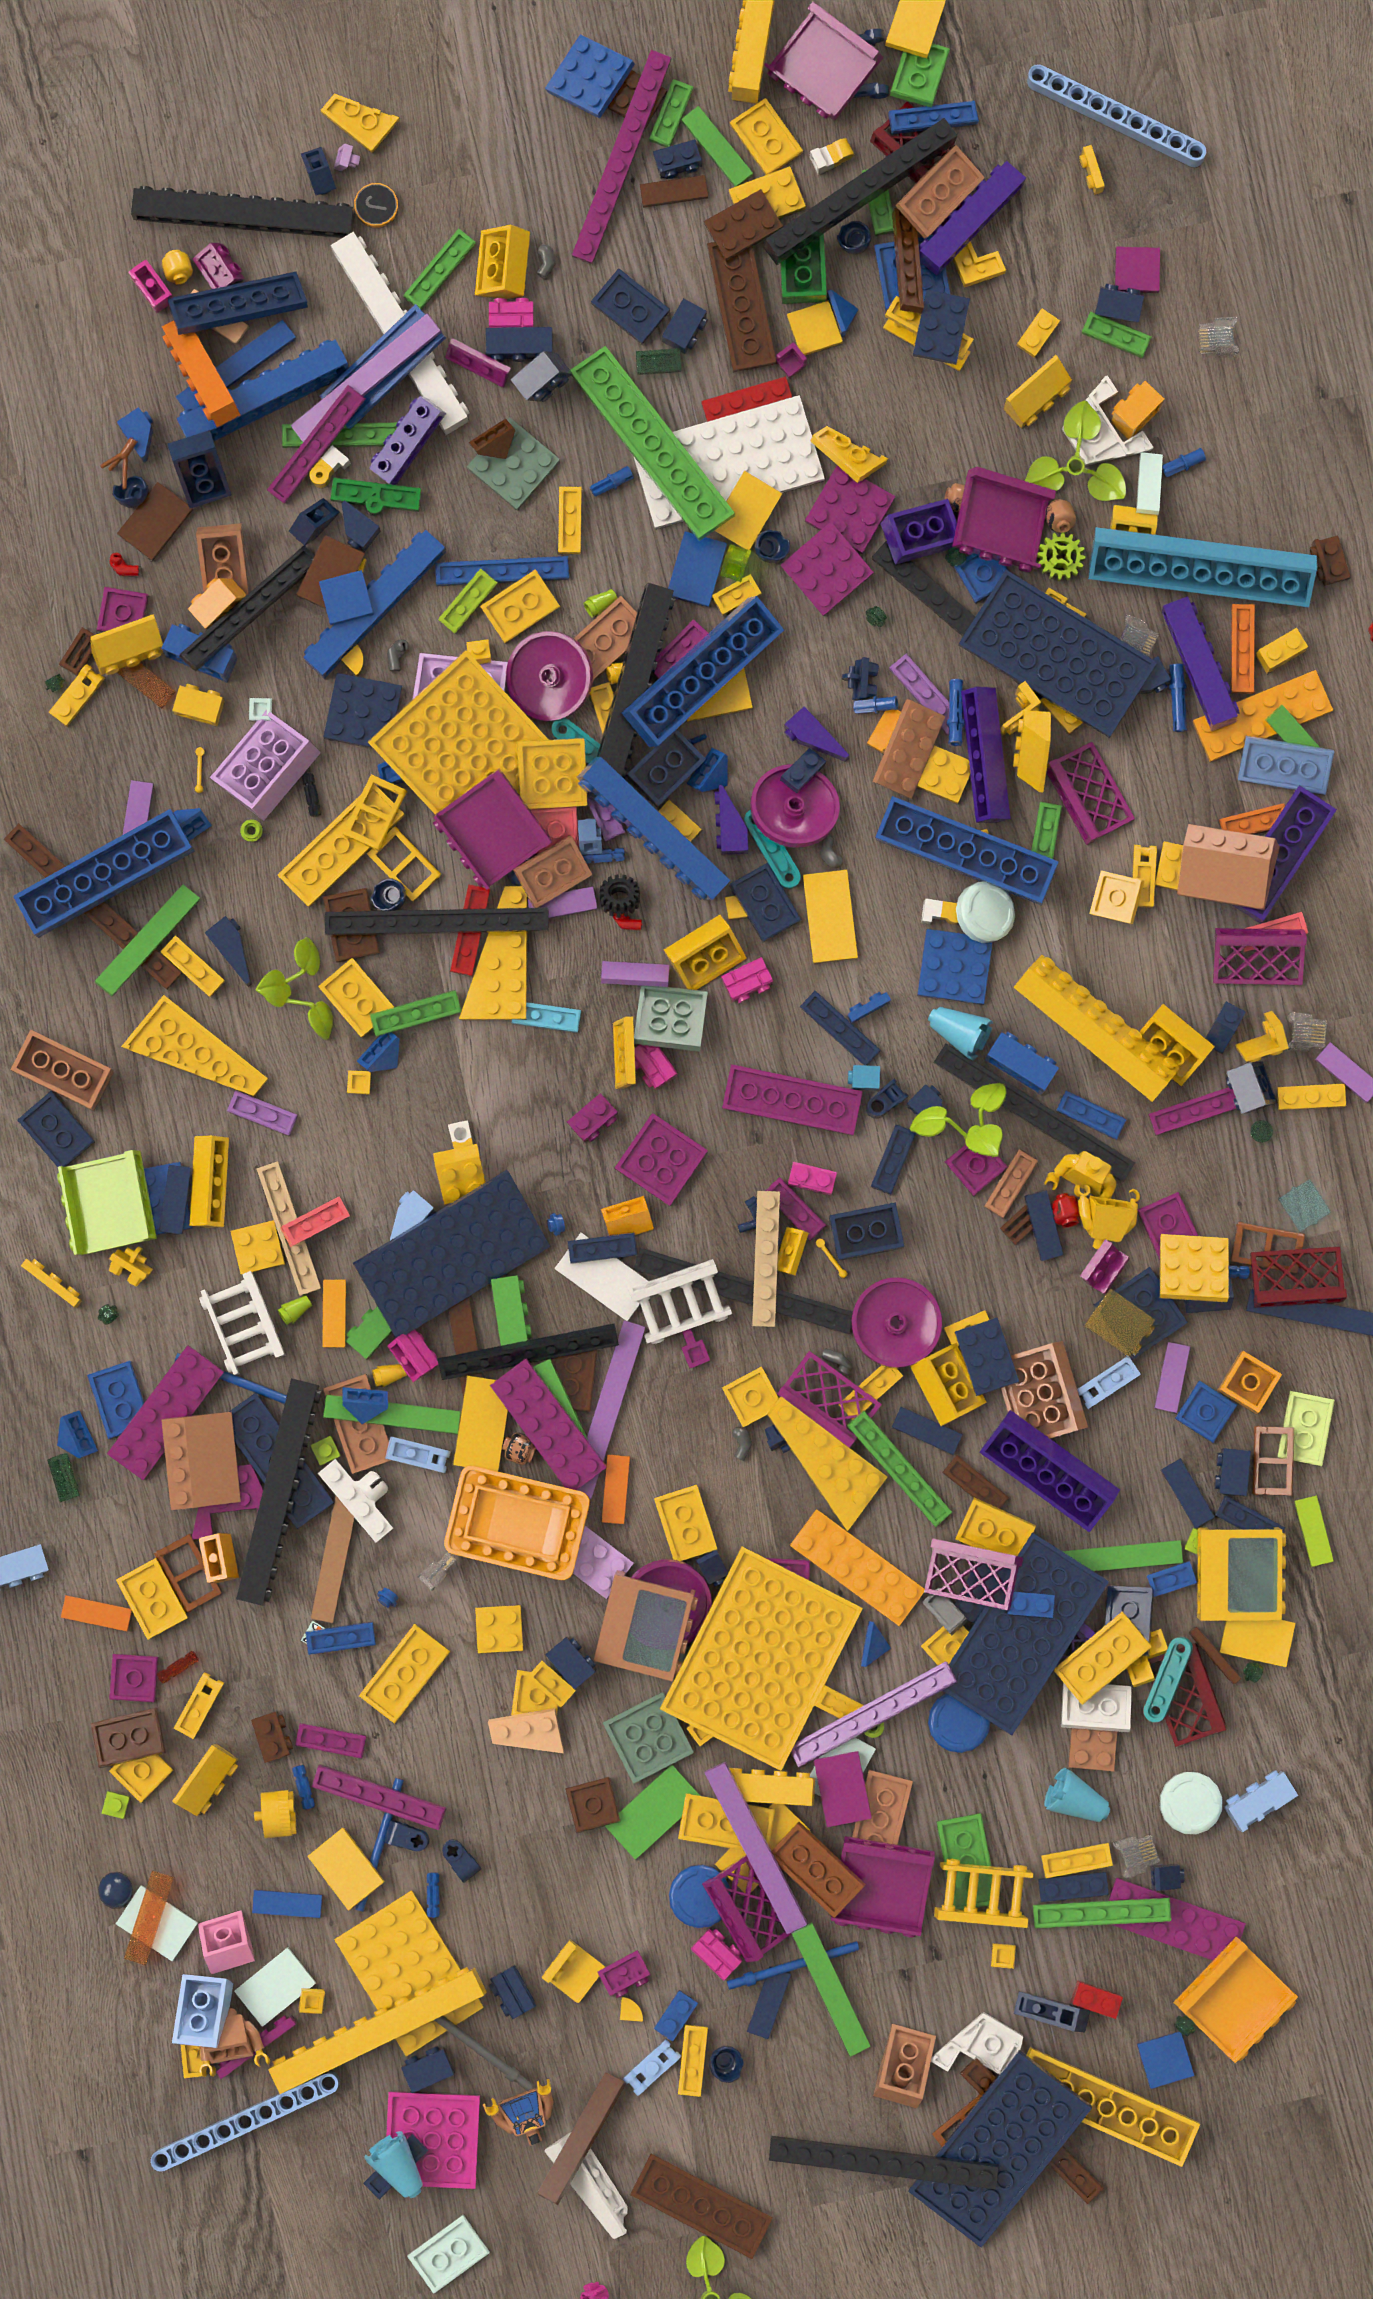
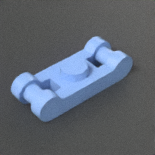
(652, 2067)

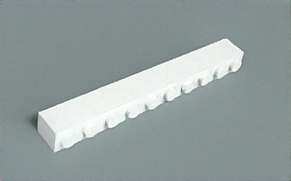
(386, 312)

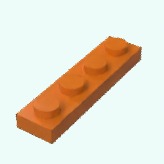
(1242, 648)

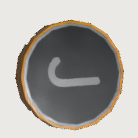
(376, 205)

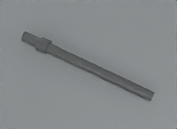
(512, 2074)

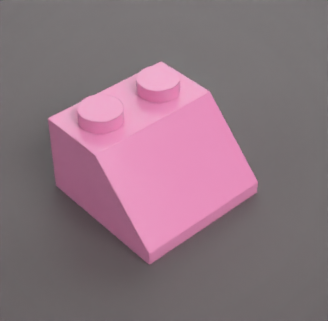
(226, 1942)

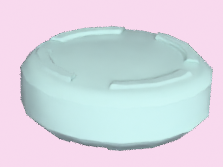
(985, 912)
(1190, 1803)

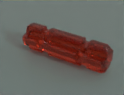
(177, 1667)

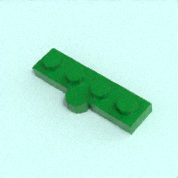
(376, 495)

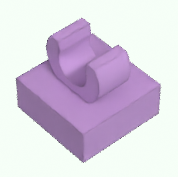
(345, 158)

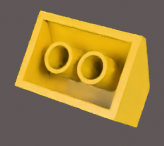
(502, 262)
(1038, 393)
(126, 645)
(1033, 748)
(705, 953)
(1177, 1041)
(947, 1384)
(206, 1780)

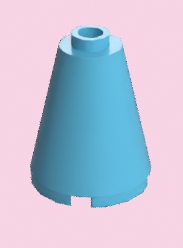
(961, 1030)
(1075, 1798)
(396, 2164)

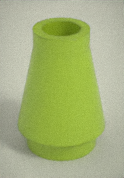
(598, 603)
(294, 1309)

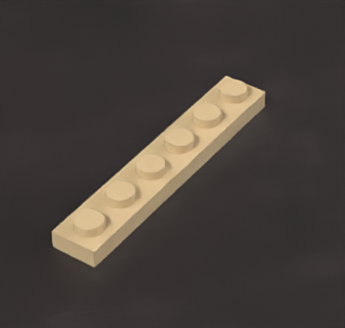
(283, 1213)
(766, 1258)

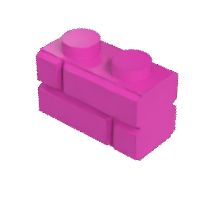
(150, 285)
(511, 313)
(747, 980)
(654, 1066)
(812, 1178)
(413, 1354)
(717, 1953)

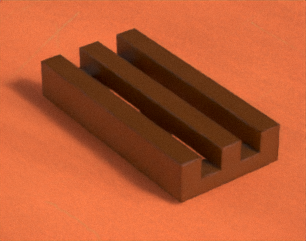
(86, 658)
(1017, 1227)

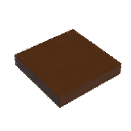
(593, 1805)

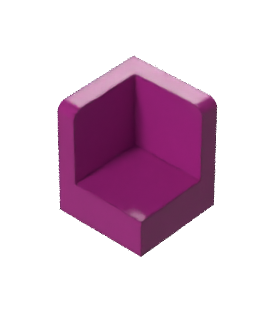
(791, 360)

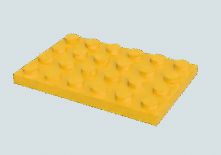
(398, 1955)

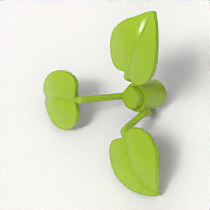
(1107, 481)
(276, 990)
(979, 1139)
(707, 2259)

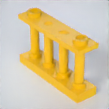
(906, 324)
(992, 1915)

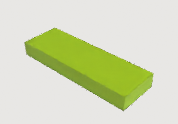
(467, 601)
(1313, 1531)

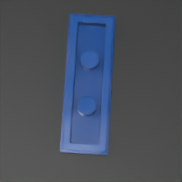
(1091, 1115)
(340, 1638)
(287, 1903)

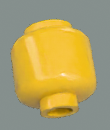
(177, 267)

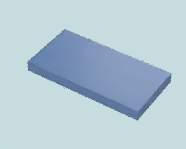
(1285, 764)

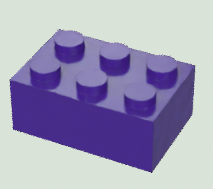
(920, 531)

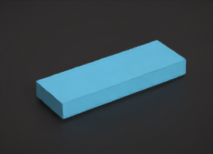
(551, 1018)

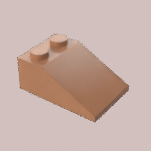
(222, 554)
(905, 2066)

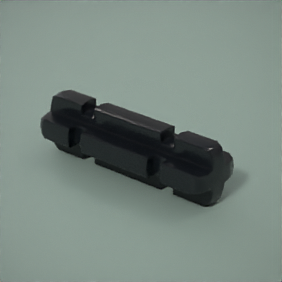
(311, 794)

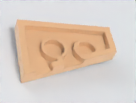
(528, 1730)

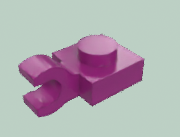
(694, 1352)

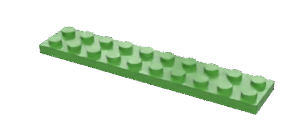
(652, 443)

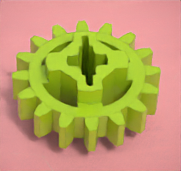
(1066, 563)

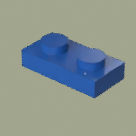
(876, 1002)
(1172, 1578)
(1032, 1605)
(675, 2015)

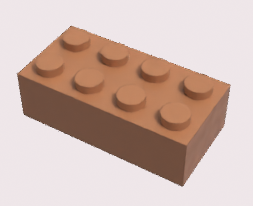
(62, 1070)

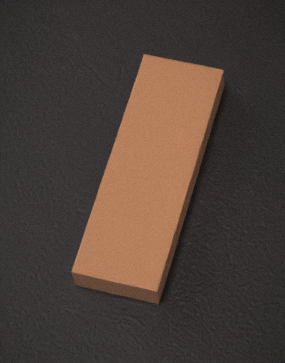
(1011, 1183)

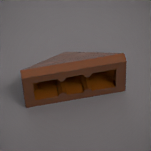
(495, 441)

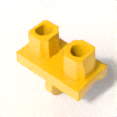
(131, 1261)

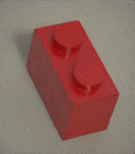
(1096, 1999)

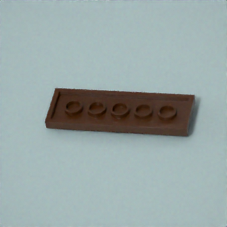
(742, 309)
(701, 2206)

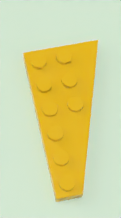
(501, 973)
(182, 1042)
(834, 1468)

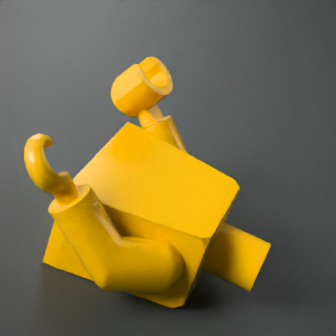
(1084, 1170)
(1106, 1217)

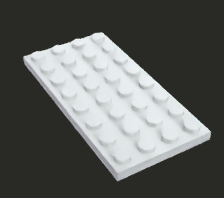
(763, 441)

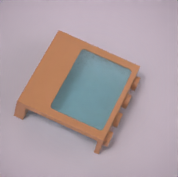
(645, 1627)

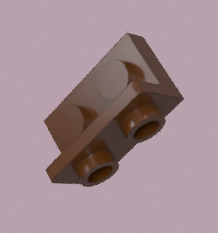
(1330, 560)
(271, 1736)

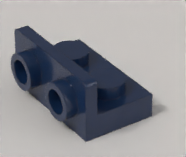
(677, 159)

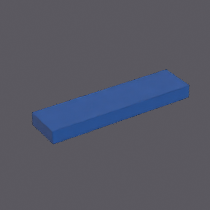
(924, 117)

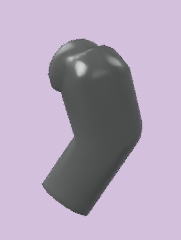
(548, 259)
(395, 652)
(829, 855)
(839, 1359)
(744, 1441)

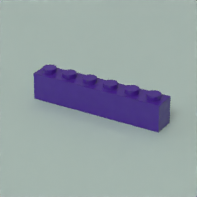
(971, 217)
(1200, 664)
(985, 755)

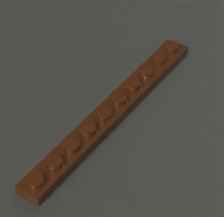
(101, 915)

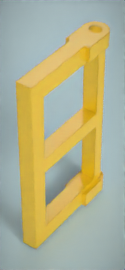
(388, 818)
(415, 853)

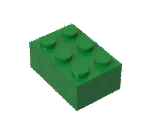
(805, 274)

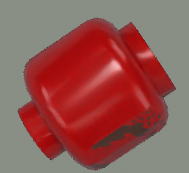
(1066, 1210)

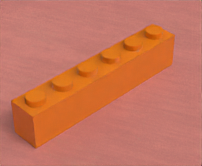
(201, 374)

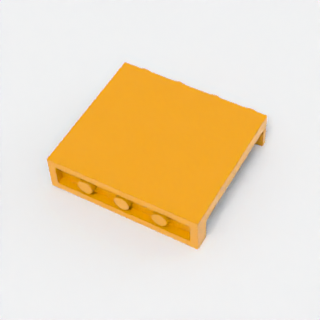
(1236, 2000)

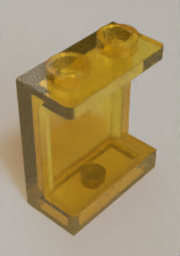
(1120, 1323)

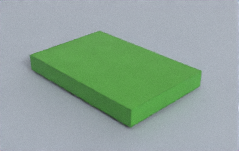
(919, 76)

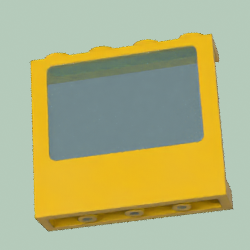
(1240, 1574)

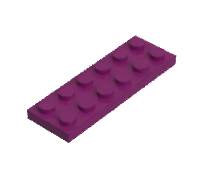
(792, 1100)
(175, 1396)
(548, 1425)
(1191, 1926)

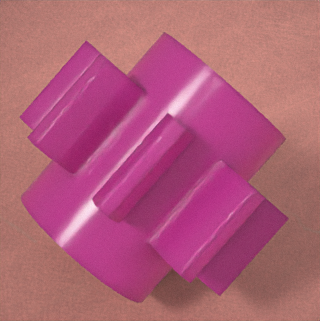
(594, 2291)

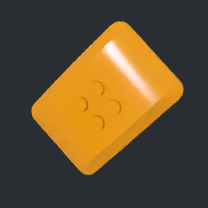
(517, 1522)

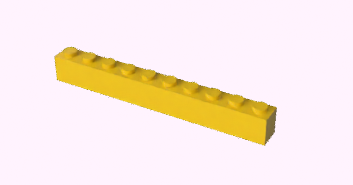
(378, 2030)

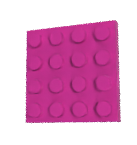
(446, 2127)

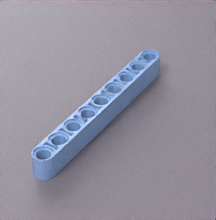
(1121, 125)
(235, 2126)

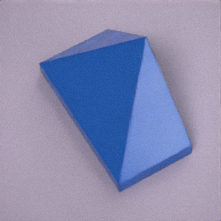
(843, 311)
(711, 772)
(192, 822)
(381, 1054)
(364, 1403)
(75, 1436)
(874, 1645)

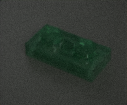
(658, 361)
(63, 1477)

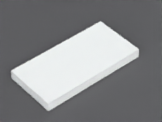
(605, 1281)

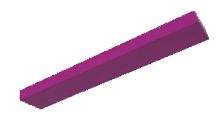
(316, 444)
(379, 1797)

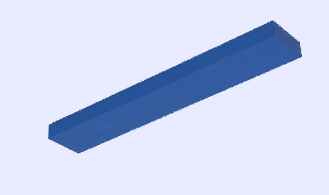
(245, 360)
(502, 570)

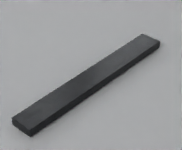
(248, 609)
(533, 1350)

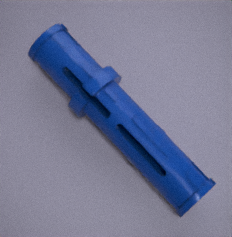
(1178, 697)
(955, 719)

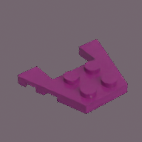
(250, 1494)

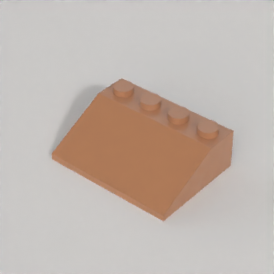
(1227, 866)
(1045, 1391)
(201, 1460)

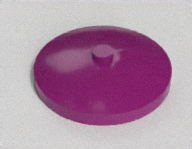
(549, 675)
(794, 817)
(896, 1322)
(683, 1578)

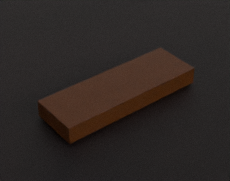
(673, 191)
(974, 1483)
(1214, 1655)

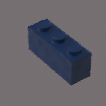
(518, 342)

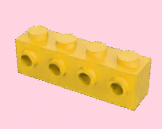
(209, 1181)
(775, 1788)

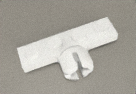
(359, 1497)

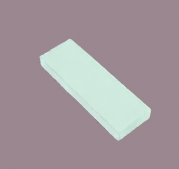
(1149, 483)

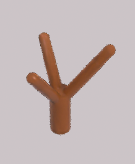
(125, 452)

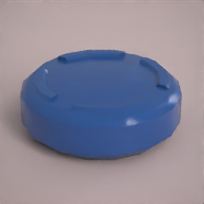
(956, 1725)
(690, 1899)

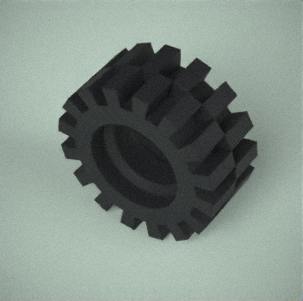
(619, 885)

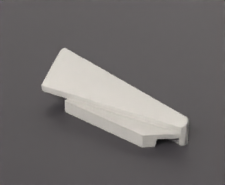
(596, 2190)

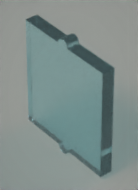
(1304, 1205)

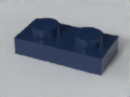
(803, 770)

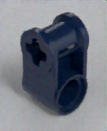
(888, 1097)
(402, 1836)
(463, 1863)

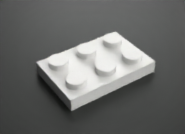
(1104, 1711)

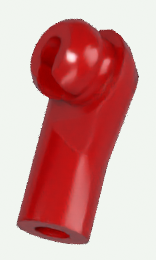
(120, 566)
(628, 923)

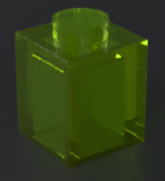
(735, 563)

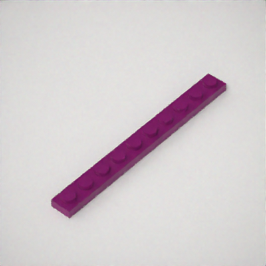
(621, 157)

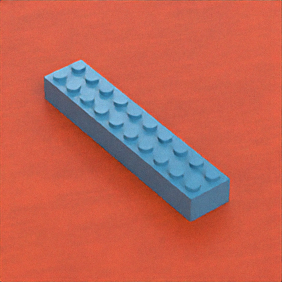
(1202, 567)

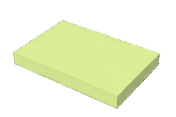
(1311, 1420)

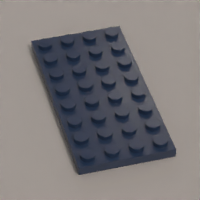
(1057, 653)
(451, 1254)
(1013, 1655)
(1015, 2125)

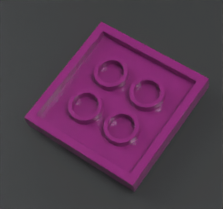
(851, 507)
(827, 568)
(661, 1159)

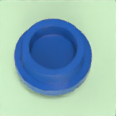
(556, 1224)
(387, 1598)

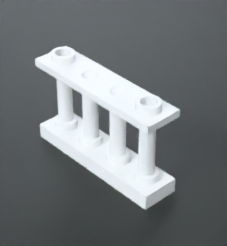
(663, 1286)
(265, 1326)

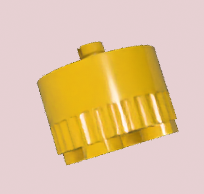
(277, 1814)

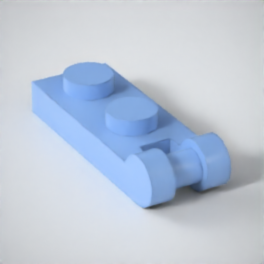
(1109, 1381)
(416, 1454)

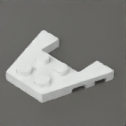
(1107, 443)
(985, 2039)

